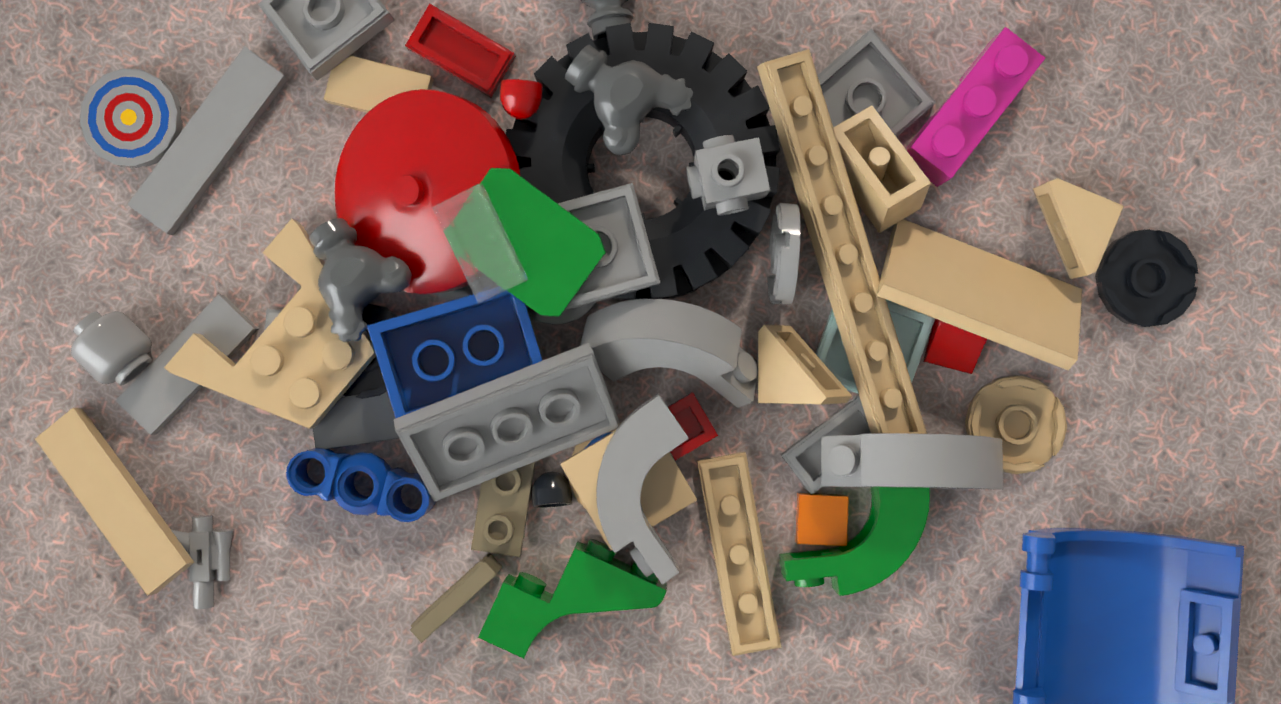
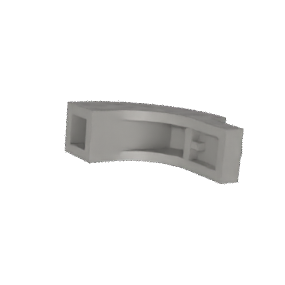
(672, 336)
(630, 454)
(912, 461)

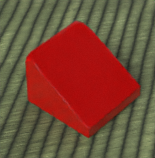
(953, 347)

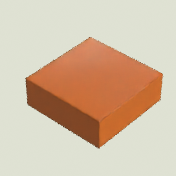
(822, 519)

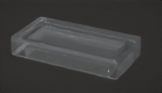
(480, 243)

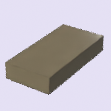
(455, 597)

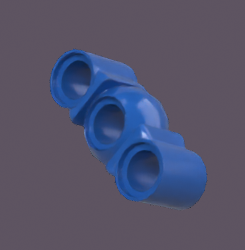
(339, 483)

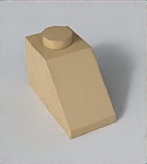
(880, 169)

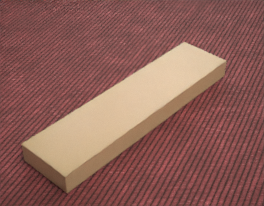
(114, 501)
(739, 553)

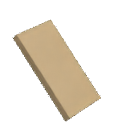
(982, 293)

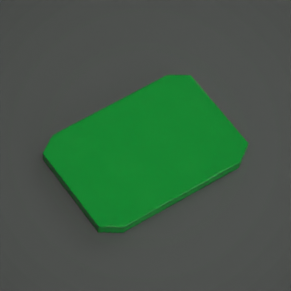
(548, 240)

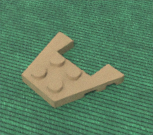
(297, 362)

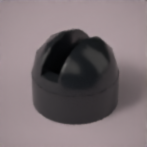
(551, 490)

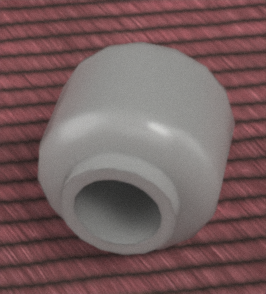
(111, 347)

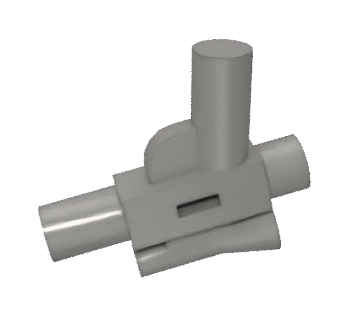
(210, 552)

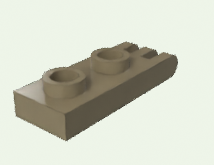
(503, 512)

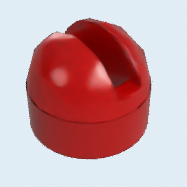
(520, 97)

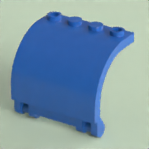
(1127, 618)

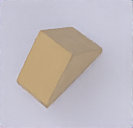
(1079, 224)
(793, 372)

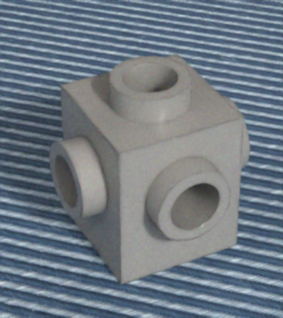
(740, 159)

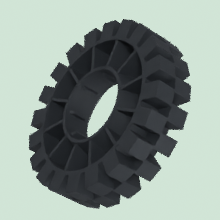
(557, 141)

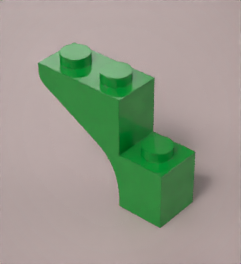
(588, 585)

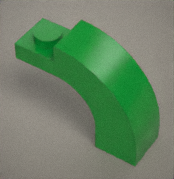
(874, 553)

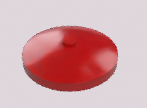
(405, 162)

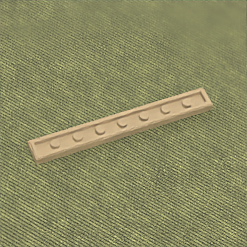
(840, 243)

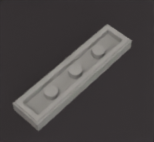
(208, 141)

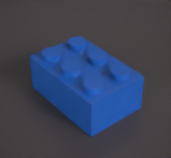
(452, 349)

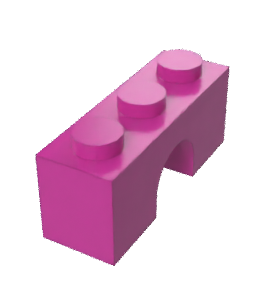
(974, 106)

